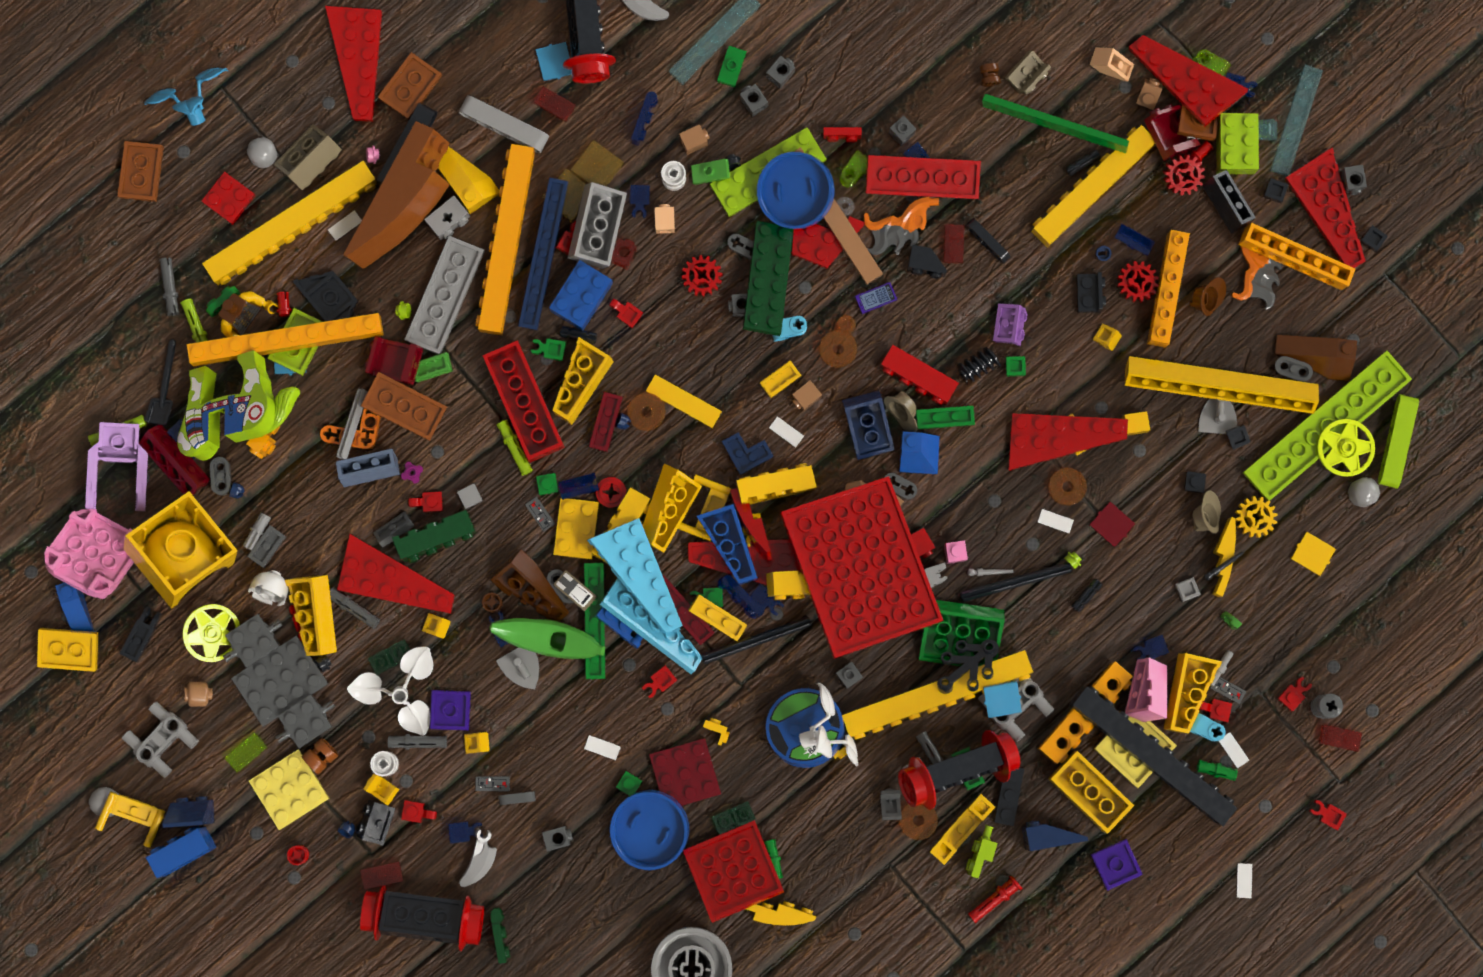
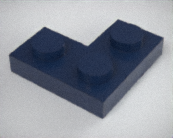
(745, 458)

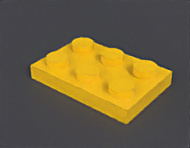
(574, 527)
(67, 649)

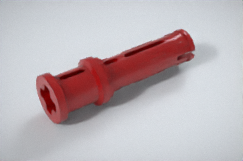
(1003, 893)

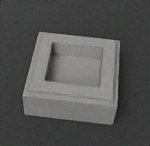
(470, 496)
(1187, 589)

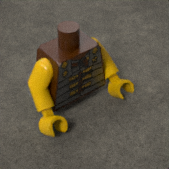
(240, 312)

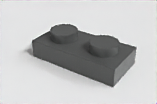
(395, 527)
(267, 546)

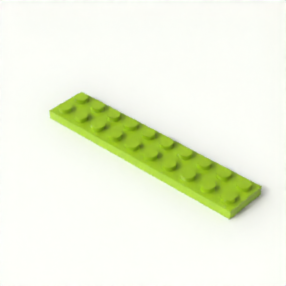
(1299, 447)

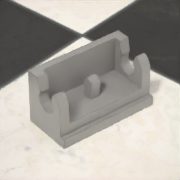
(932, 575)

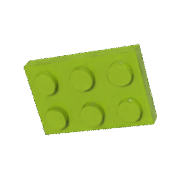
(298, 359)

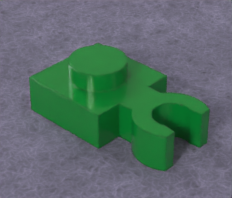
(552, 349)
(714, 595)

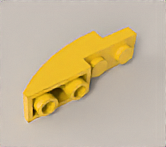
(783, 915)

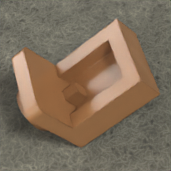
(1149, 93)

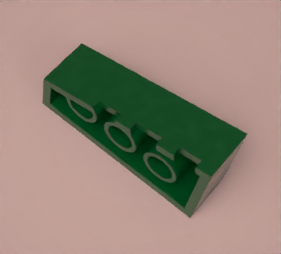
(434, 537)

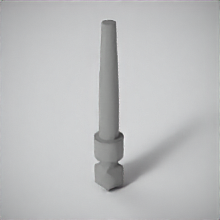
(980, 572)

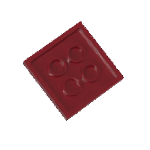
(686, 772)

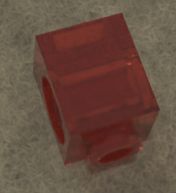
(624, 262)

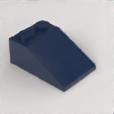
(868, 425)
(190, 813)
(1042, 836)

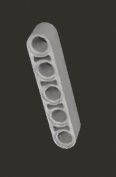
(503, 124)

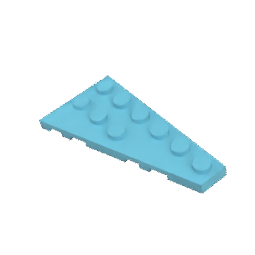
(635, 565)
(673, 644)

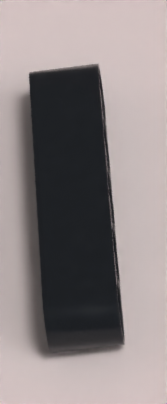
(423, 115)

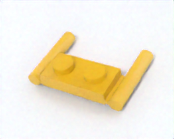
(716, 499)
(134, 811)

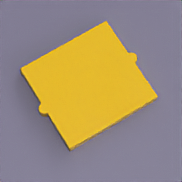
(1313, 553)

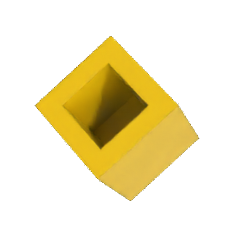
(1137, 423)

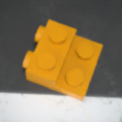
(262, 445)

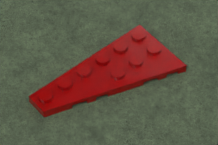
(381, 577)

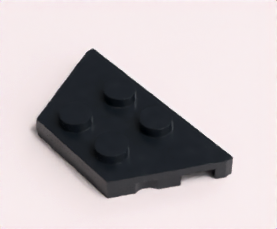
(328, 295)

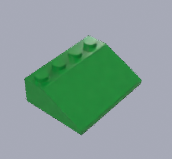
(964, 623)

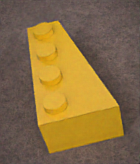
(776, 485)
(786, 584)
(1189, 690)

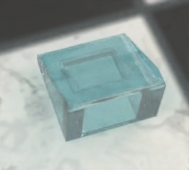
(1267, 129)

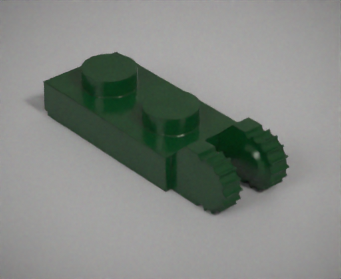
(499, 933)

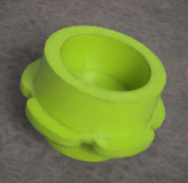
(403, 310)
(1073, 559)

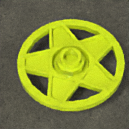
(1346, 447)
(209, 633)

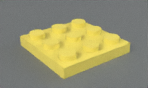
(1124, 762)
(289, 789)

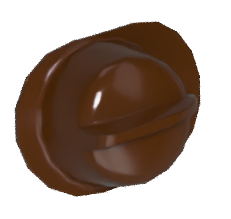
(1209, 297)

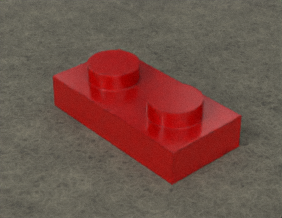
(851, 134)

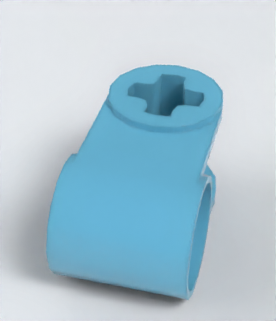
(789, 330)
(1203, 726)

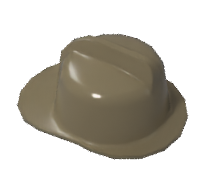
(903, 410)
(1207, 515)

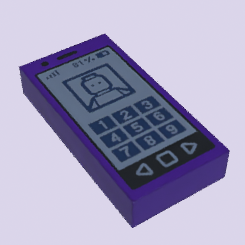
(876, 298)

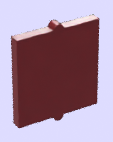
(1112, 524)

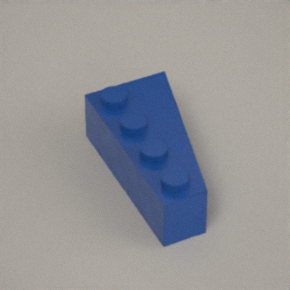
(727, 535)

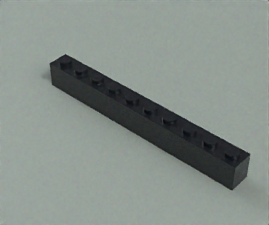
(1153, 756)

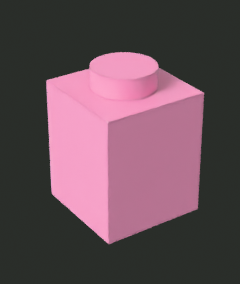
(955, 552)

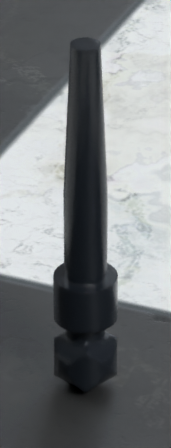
(1216, 570)

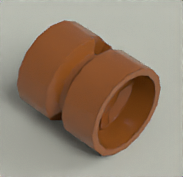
(315, 761)

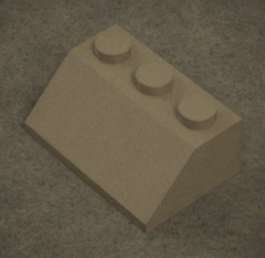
(308, 157)

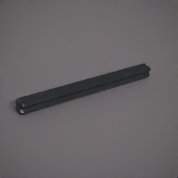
(1016, 582)
(756, 640)

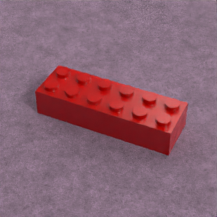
(523, 401)

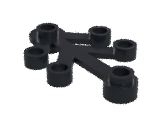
(969, 663)

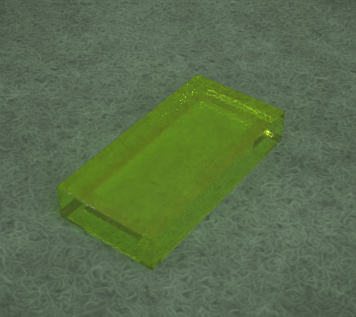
(246, 752)

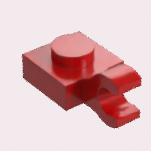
(627, 314)
(430, 502)
(1217, 710)
(415, 811)

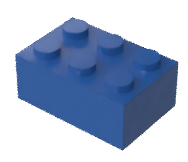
(581, 295)
(180, 851)

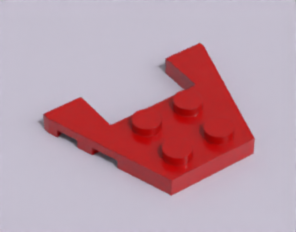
(819, 244)

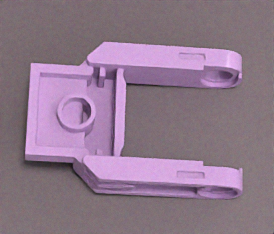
(117, 444)

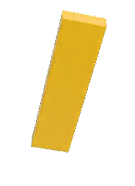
(684, 401)

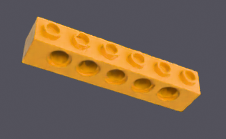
(1296, 256)
(1168, 288)
(1049, 745)

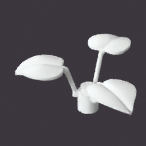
(414, 716)
(819, 736)

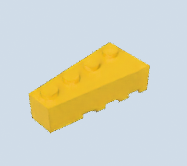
(583, 376)
(669, 506)
(631, 508)
(314, 613)

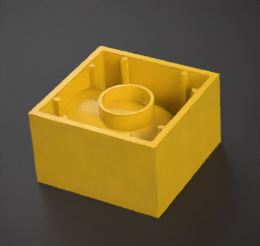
(179, 548)

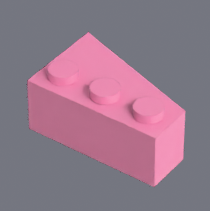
(1148, 691)

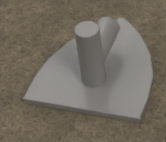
(1217, 417)
(521, 667)

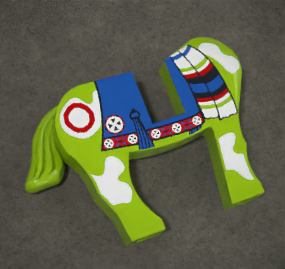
(246, 414)

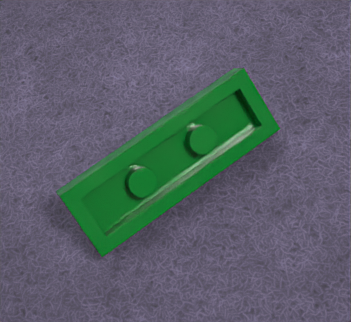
(945, 417)

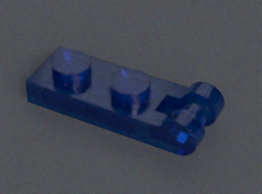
(645, 117)
(740, 596)

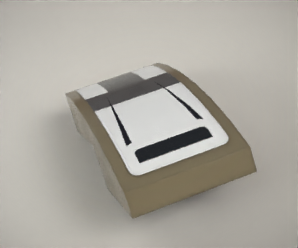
(575, 590)

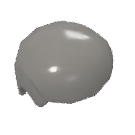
(262, 152)
(1364, 492)
(98, 799)

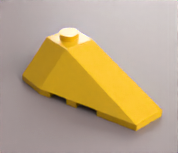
(467, 181)

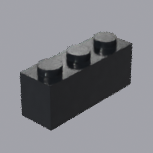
(1228, 201)

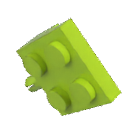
(983, 850)

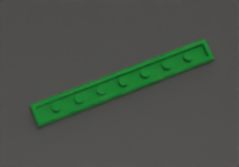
(1055, 123)

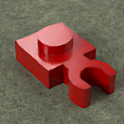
(565, 240)
(662, 680)
(1293, 696)
(1330, 815)

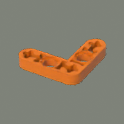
(359, 435)

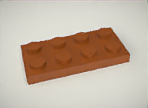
(403, 406)

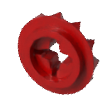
(618, 486)

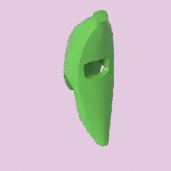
(547, 638)

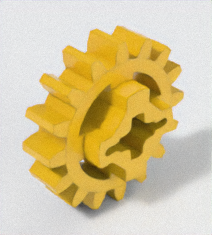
(1264, 519)

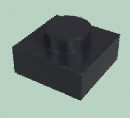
(1275, 190)
(1373, 238)
(1238, 436)
(1194, 482)

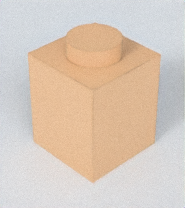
(664, 219)

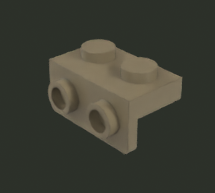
(1027, 73)

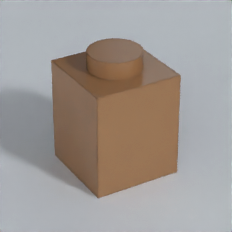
(694, 139)
(806, 396)

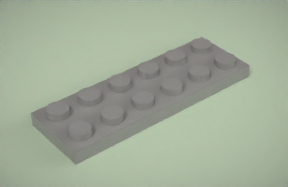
(444, 295)

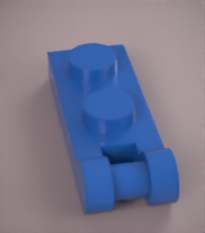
(618, 627)

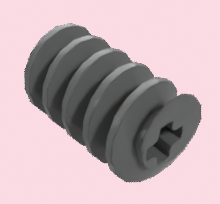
(1326, 706)

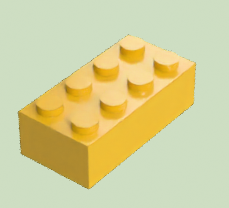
(1091, 792)

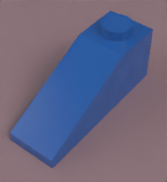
(74, 607)

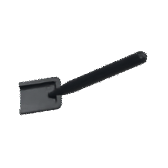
(160, 409)

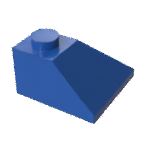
(919, 453)

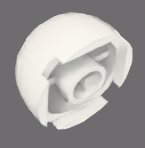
(269, 587)

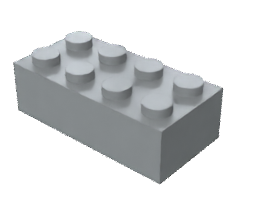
(597, 225)

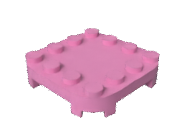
(89, 554)

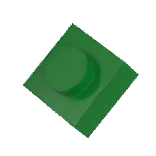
(1015, 366)
(547, 484)
(629, 783)

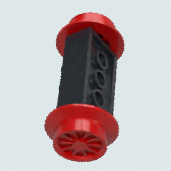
(587, 60)
(996, 756)
(422, 917)

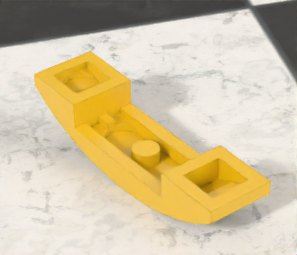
(961, 829)

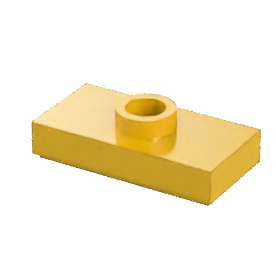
(780, 379)

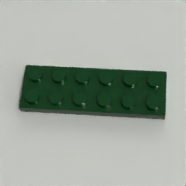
(768, 278)

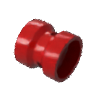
(296, 857)

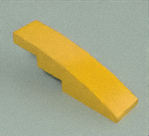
(1225, 549)

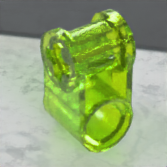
(1212, 62)
(856, 167)

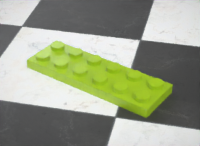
(741, 187)

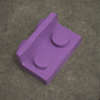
(1010, 324)

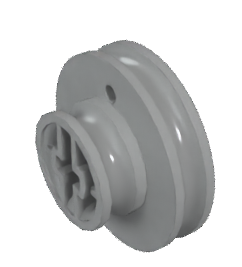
(691, 940)

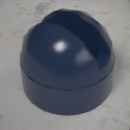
(1103, 257)
(622, 420)
(236, 491)
(346, 829)

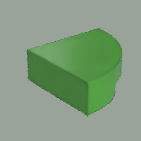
(1230, 620)

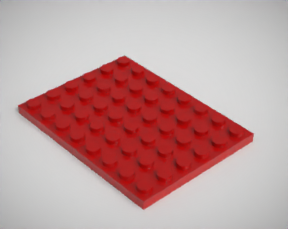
(861, 567)

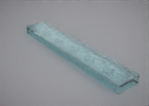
(713, 39)
(1296, 120)

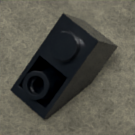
(925, 261)

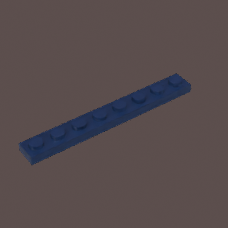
(543, 254)

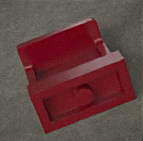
(1163, 129)
(394, 360)

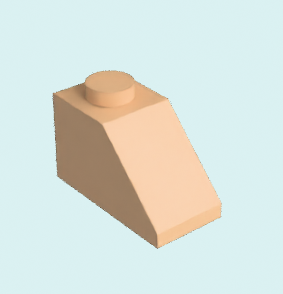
(1111, 63)

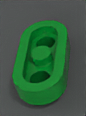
(215, 305)

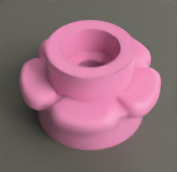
(372, 154)

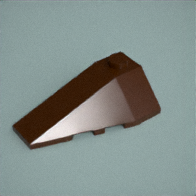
(1326, 356)
(526, 581)

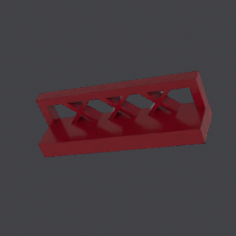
(186, 467)

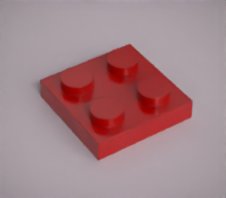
(228, 198)

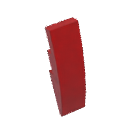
(753, 527)

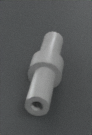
(1221, 670)

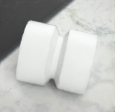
(673, 175)
(384, 763)

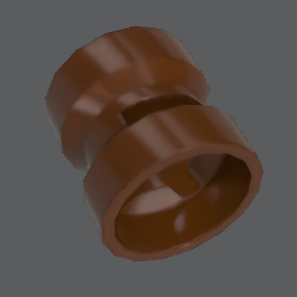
(990, 75)
(492, 602)

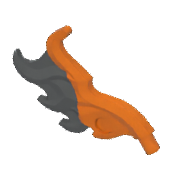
(901, 229)
(1259, 278)

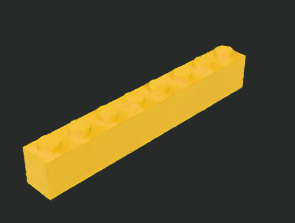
(1092, 187)

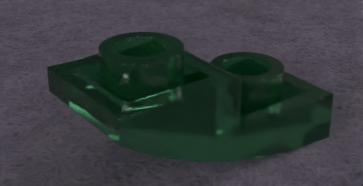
(389, 657)
(733, 818)

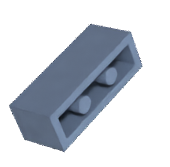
(367, 468)

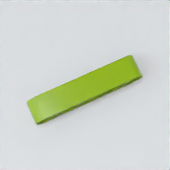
(1398, 441)

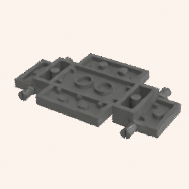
(279, 681)

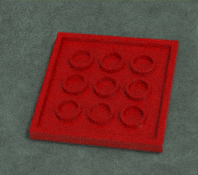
(733, 871)

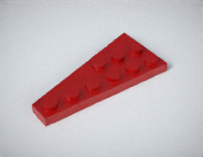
(357, 46)
(1194, 85)
(1326, 202)
(1051, 436)
(782, 555)

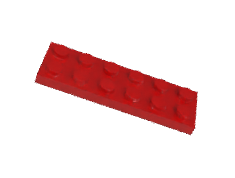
(922, 177)

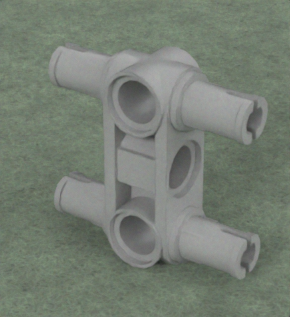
(1026, 700)
(160, 739)

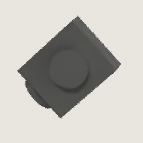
(890, 804)

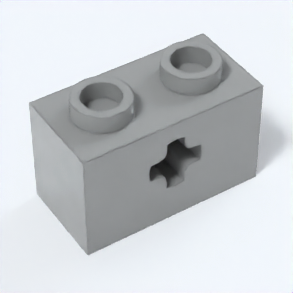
(452, 209)

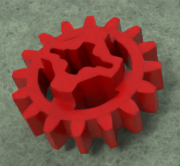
(1180, 181)
(696, 282)
(1139, 289)

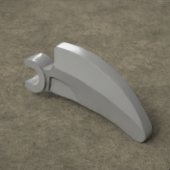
(646, 9)
(481, 860)

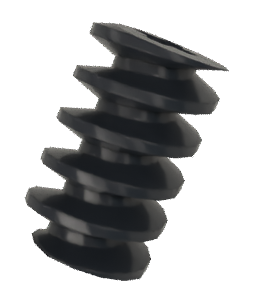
(977, 365)

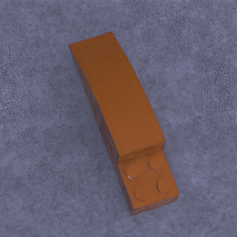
(403, 198)

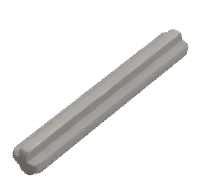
(351, 425)

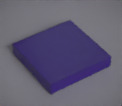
(450, 710)
(1116, 864)

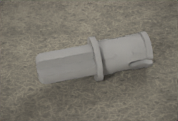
(256, 531)

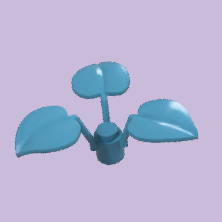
(192, 106)

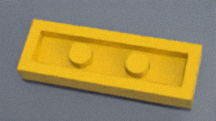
(717, 617)

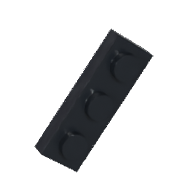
(1009, 798)

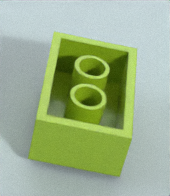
(1237, 143)

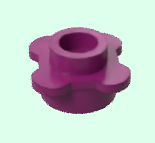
(412, 477)

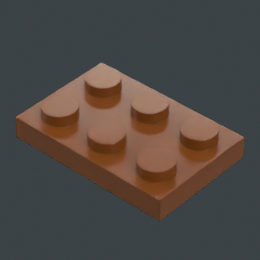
(409, 85)
(1191, 127)
(140, 171)

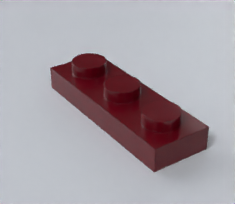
(605, 422)

